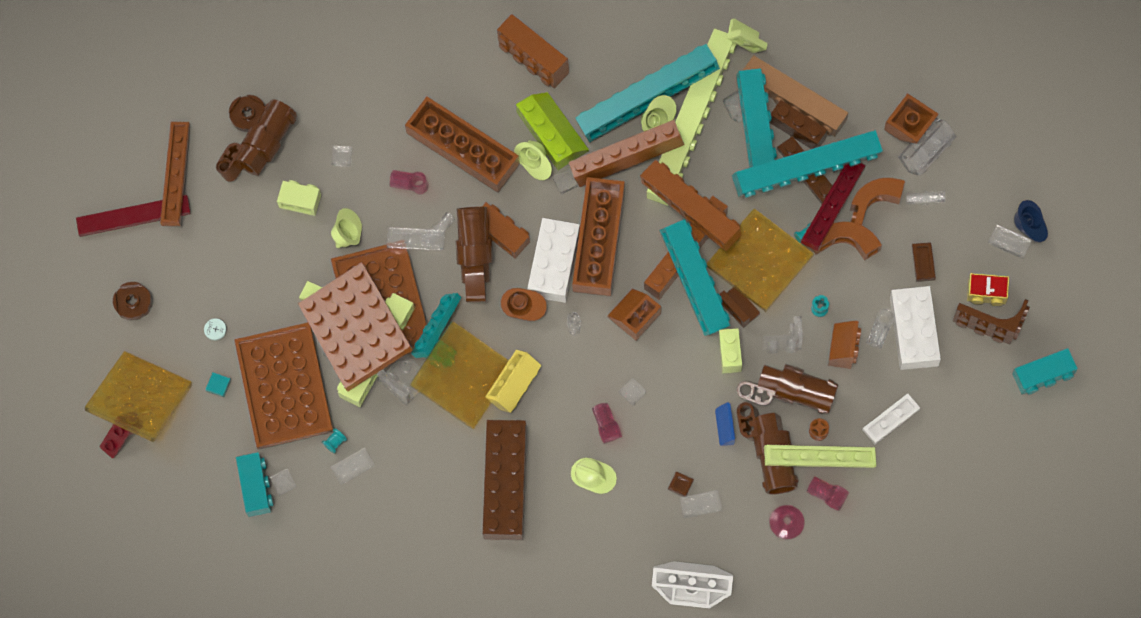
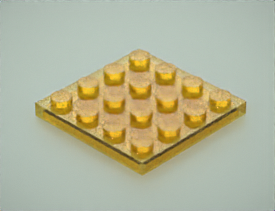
(760, 260)
(459, 374)
(138, 396)

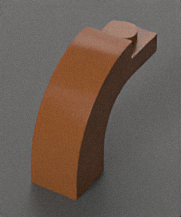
(877, 190)
(853, 234)

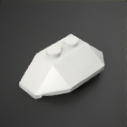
(692, 584)

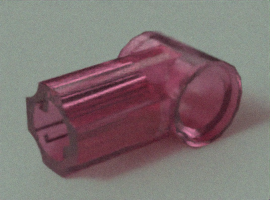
(407, 181)
(607, 427)
(832, 494)

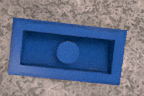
(725, 425)

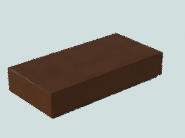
(923, 262)

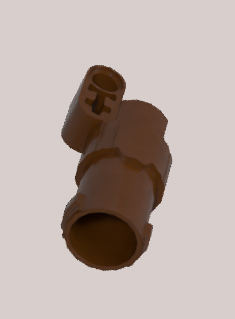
(259, 144)
(474, 251)
(792, 386)
(768, 431)

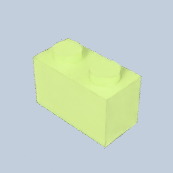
(299, 197)
(730, 351)

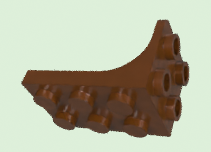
(983, 324)

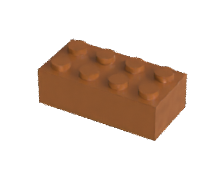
(532, 51)

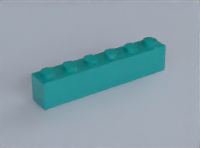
(755, 116)
(694, 277)

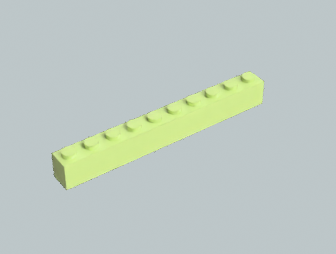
(697, 108)

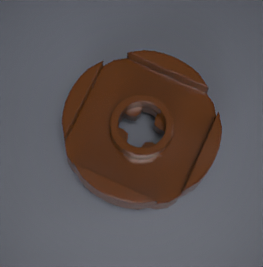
(243, 104)
(124, 294)

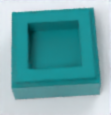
(218, 384)

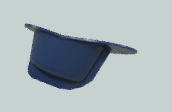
(1030, 221)

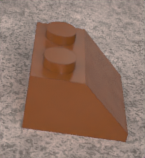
(910, 120)

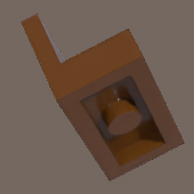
(739, 306)

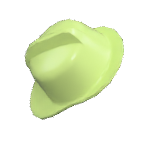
(659, 111)
(533, 158)
(347, 228)
(593, 475)

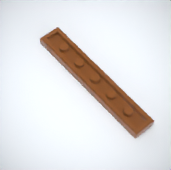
(175, 174)

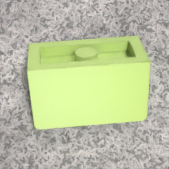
(745, 37)

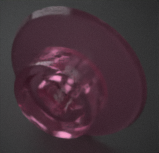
(783, 530)

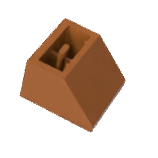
(635, 313)
(843, 348)

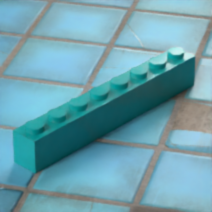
(637, 97)
(807, 163)

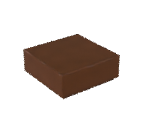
(680, 484)

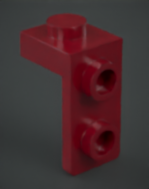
(114, 440)

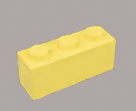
(513, 381)

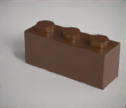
(798, 125)

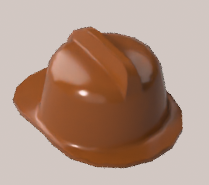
(523, 304)

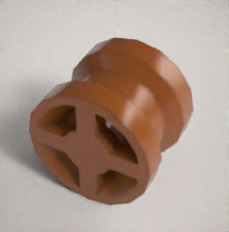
(819, 425)

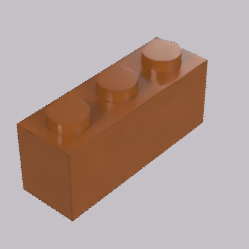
(505, 233)

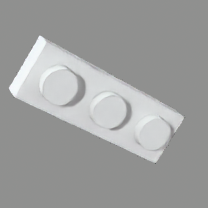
(891, 419)

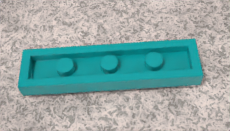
(436, 325)

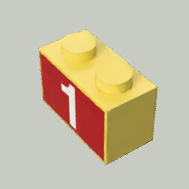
(988, 289)

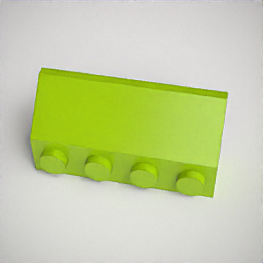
(551, 129)

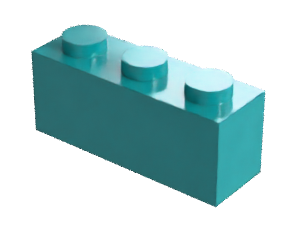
(1045, 372)
(254, 484)

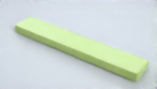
(820, 456)

